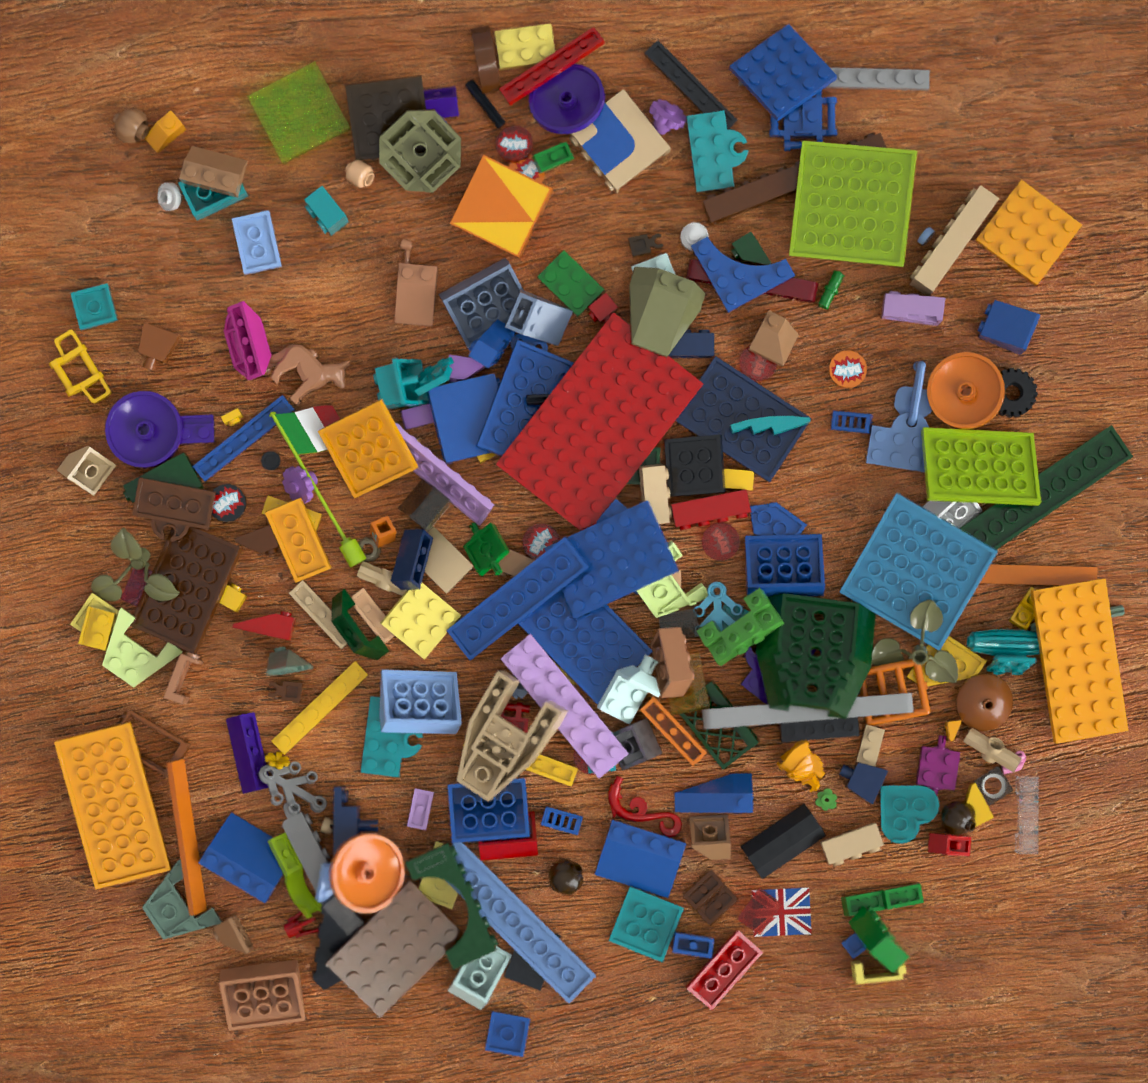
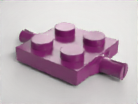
(938, 767)

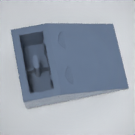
(538, 318)

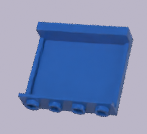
(460, 415)

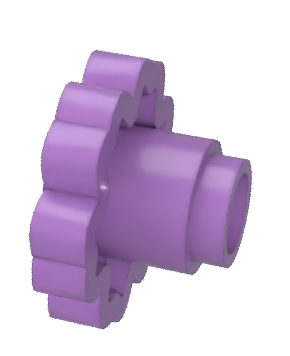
(666, 116)
(298, 484)

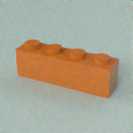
(673, 731)

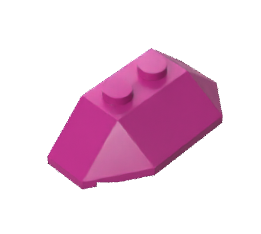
(246, 341)

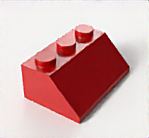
(511, 846)

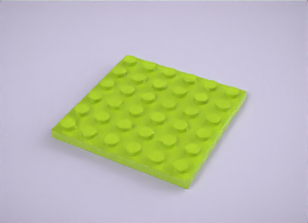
(853, 203)

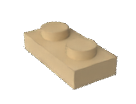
(870, 745)

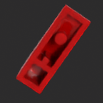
(272, 625)

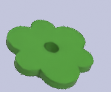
(830, 804)

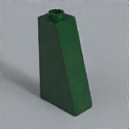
(177, 471)

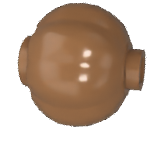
(131, 125)

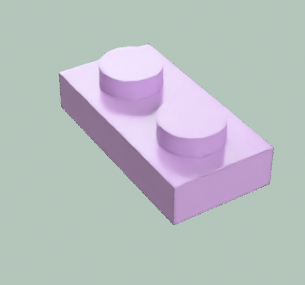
(420, 809)

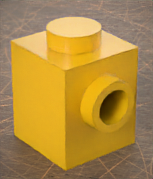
(233, 597)

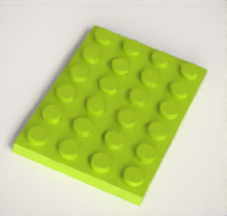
(980, 466)

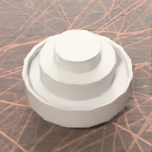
(169, 196)
(692, 234)

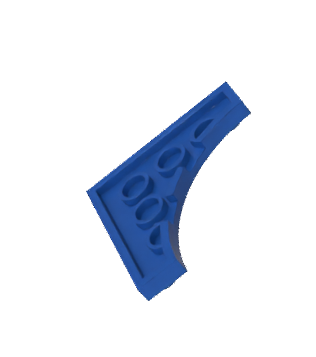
(736, 281)

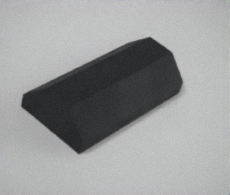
(783, 841)

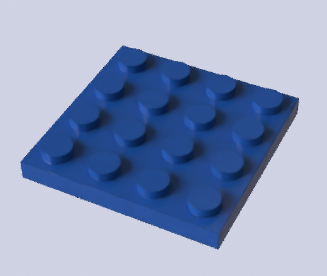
(783, 72)

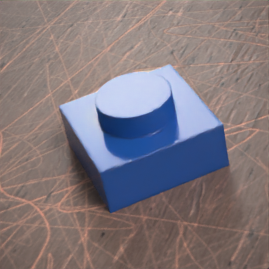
(853, 945)

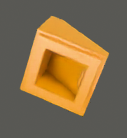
(951, 729)

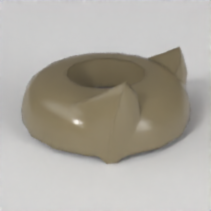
(376, 552)

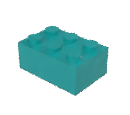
(206, 202)

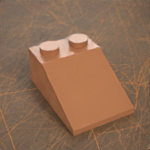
(416, 294)

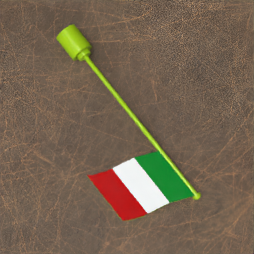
(302, 436)

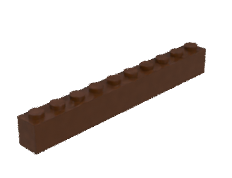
(766, 189)

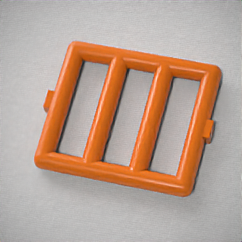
(897, 666)

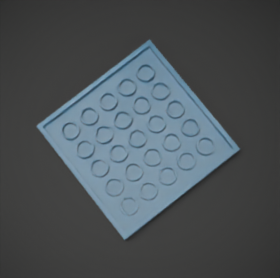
(916, 560)

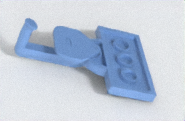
(902, 444)

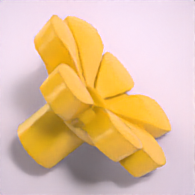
(277, 760)

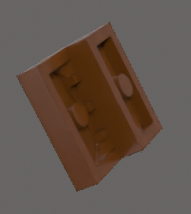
(710, 898)

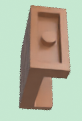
(178, 677)

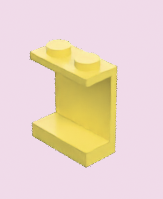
(859, 978)

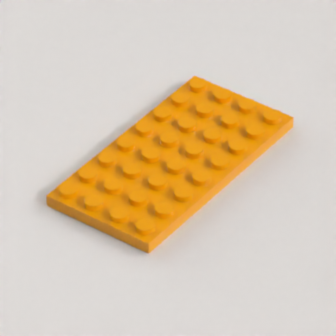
(1079, 660)
(112, 805)

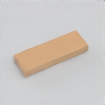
(371, 614)

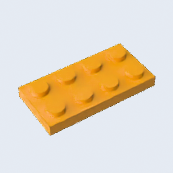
(298, 540)

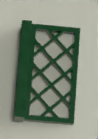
(745, 732)

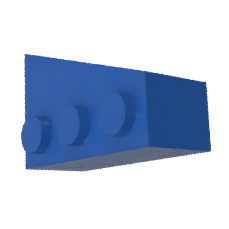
(492, 344)

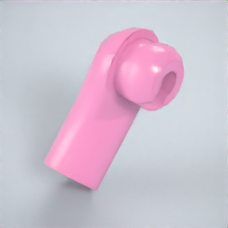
(1021, 754)

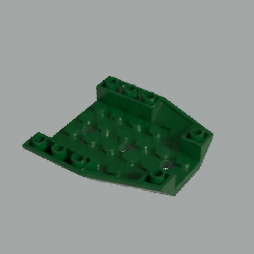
(840, 670)

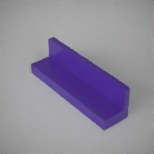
(443, 101)
(247, 751)

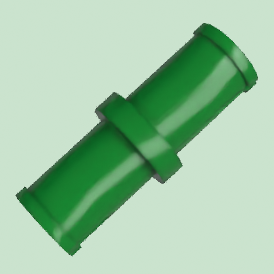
(831, 289)

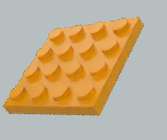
(1028, 232)
(368, 449)

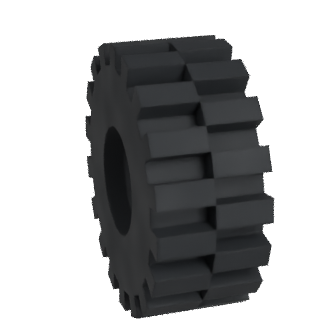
(1027, 393)

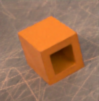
(382, 531)

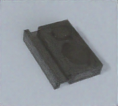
(685, 619)

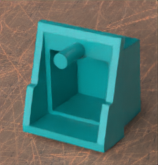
(398, 383)

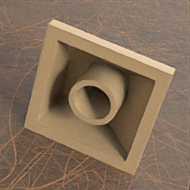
(86, 469)

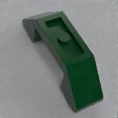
(351, 632)

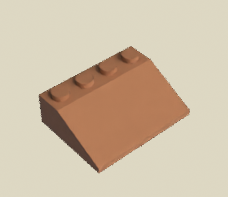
(262, 995)

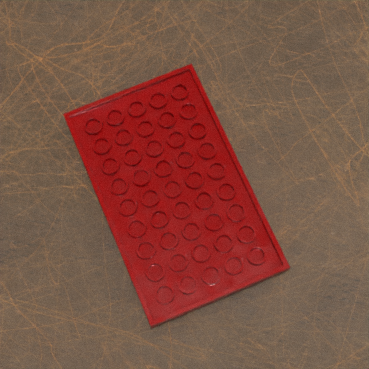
(598, 425)

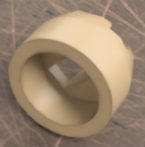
(326, 826)

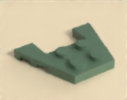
(170, 912)

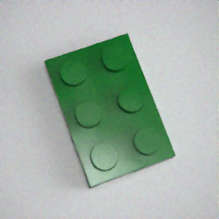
(570, 283)

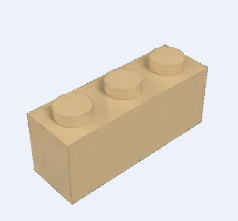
(655, 490)
(852, 844)

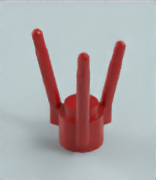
(294, 926)

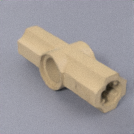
(379, 577)
(992, 750)

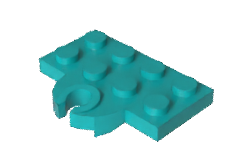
(713, 150)
(384, 750)

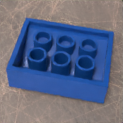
(785, 565)
(480, 820)
(244, 858)
(640, 858)

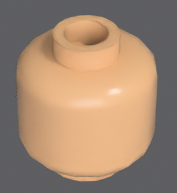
(359, 173)

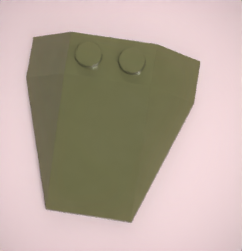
(661, 308)

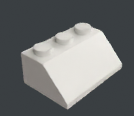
(954, 512)

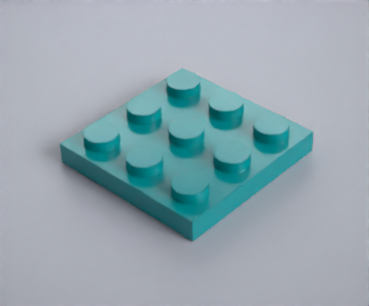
(646, 924)

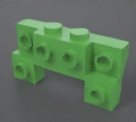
(744, 632)

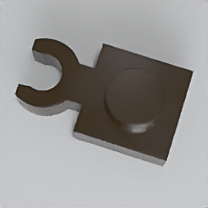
(641, 245)

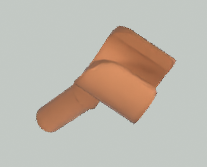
(406, 245)

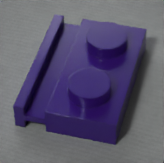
(198, 429)

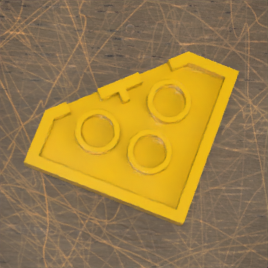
(968, 662)

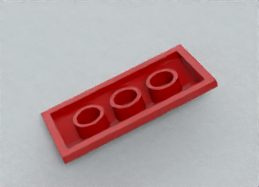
(724, 969)

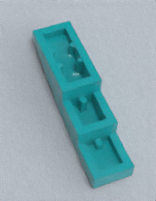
(777, 424)

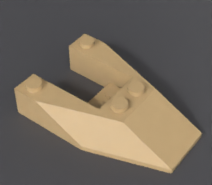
(497, 749)

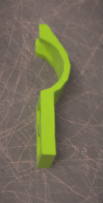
(293, 875)

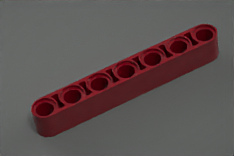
(792, 289)

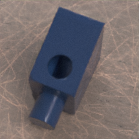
(864, 780)

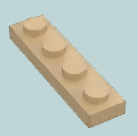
(317, 610)

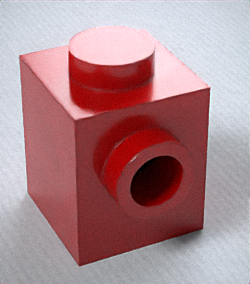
(602, 309)

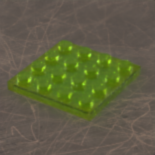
(299, 112)

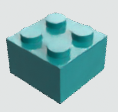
(325, 209)

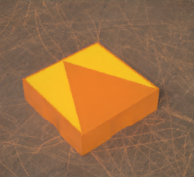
(501, 206)

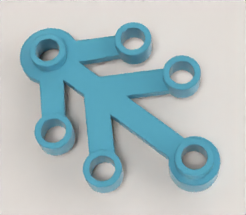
(718, 614)

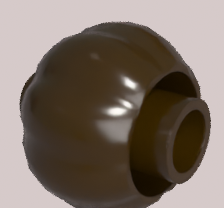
(958, 818)
(565, 877)

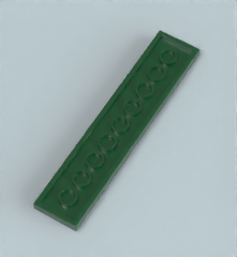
(1057, 486)

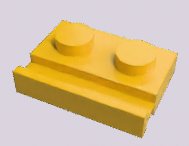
(97, 628)

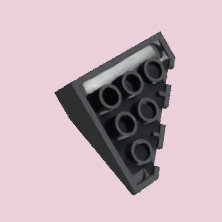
(336, 929)

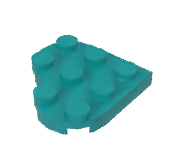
(905, 809)

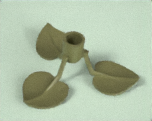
(125, 547)
(938, 668)

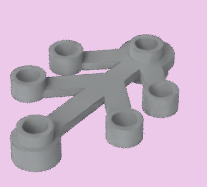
(291, 787)

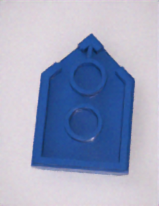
(775, 520)

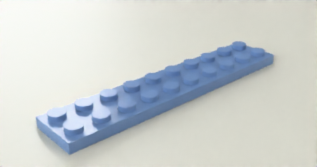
(524, 929)

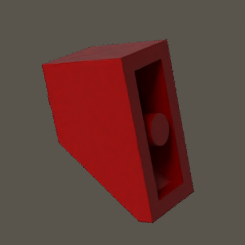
(949, 844)

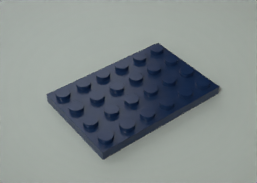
(733, 398)

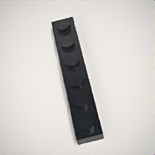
(686, 82)

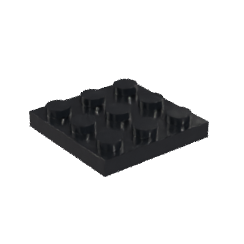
(695, 465)

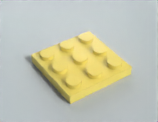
(420, 620)

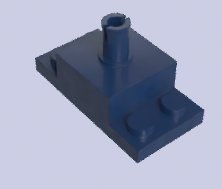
(347, 819)

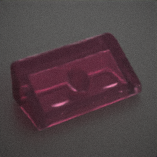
(135, 587)

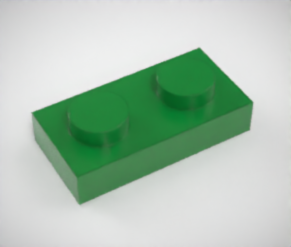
(553, 157)

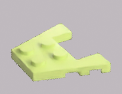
(667, 596)
(131, 660)

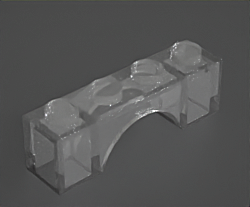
(1028, 814)

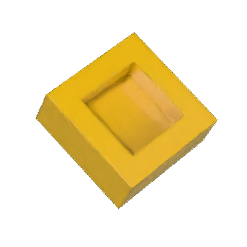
(232, 417)

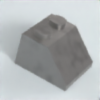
(638, 742)

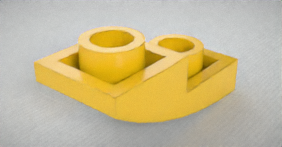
(739, 479)
(1024, 612)

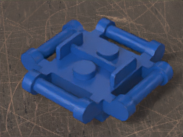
(806, 122)

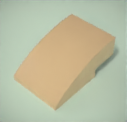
(445, 563)

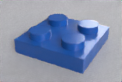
(507, 1033)

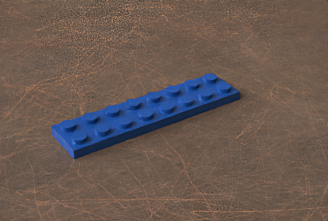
(518, 598)

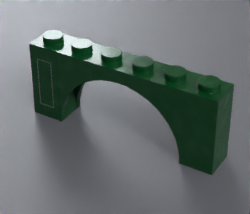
(443, 865)

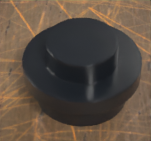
(270, 460)

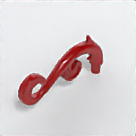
(640, 816)

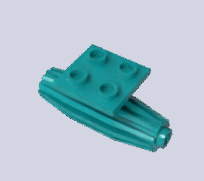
(1007, 647)

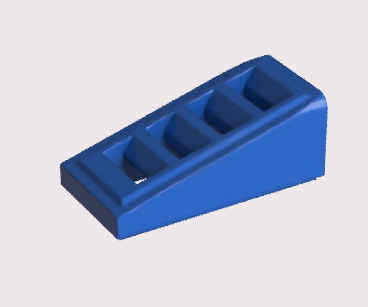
(868, 423)
(548, 810)

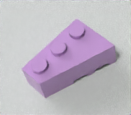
(913, 308)

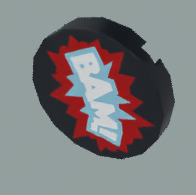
(228, 503)

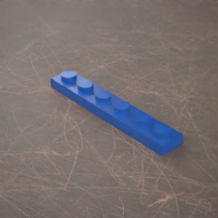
(241, 439)

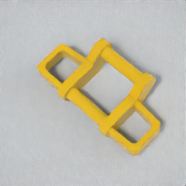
(65, 358)

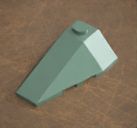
(286, 662)

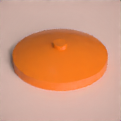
(966, 390)
(367, 873)

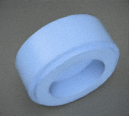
(926, 236)

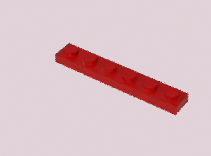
(552, 66)

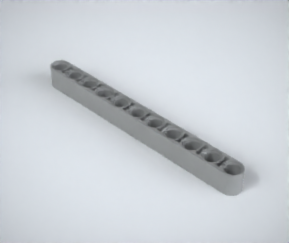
(763, 715)

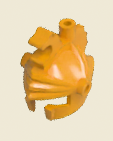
(802, 765)

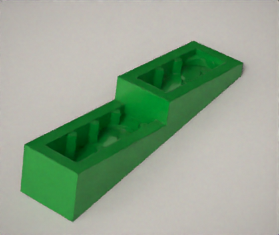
(882, 899)

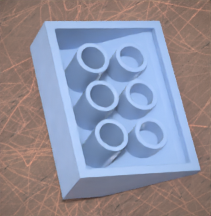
(419, 702)

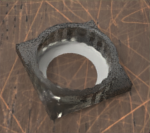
(1006, 787)

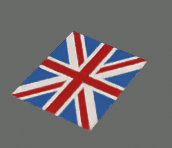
(792, 916)

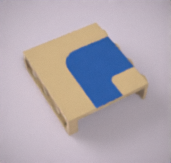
(620, 142)

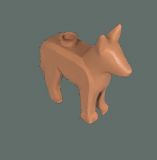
(309, 368)

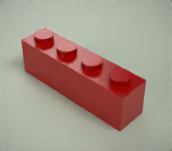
(710, 509)

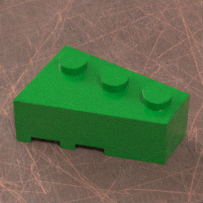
(878, 939)

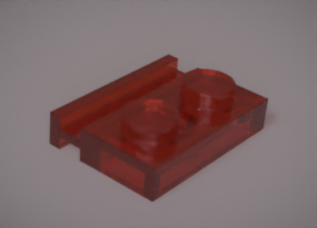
(759, 911)

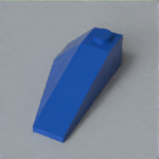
(722, 795)

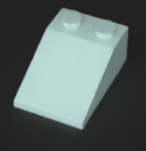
(479, 978)

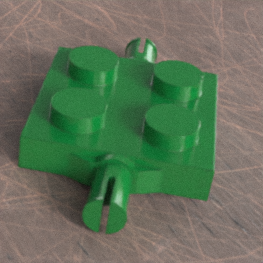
(486, 549)

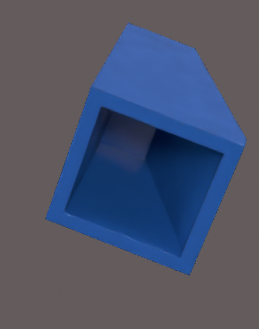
(1008, 326)

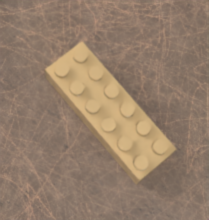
(956, 237)

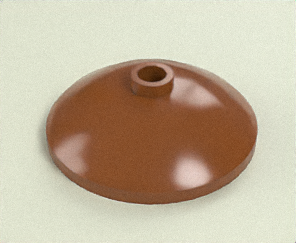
(974, 696)

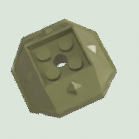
(420, 170)

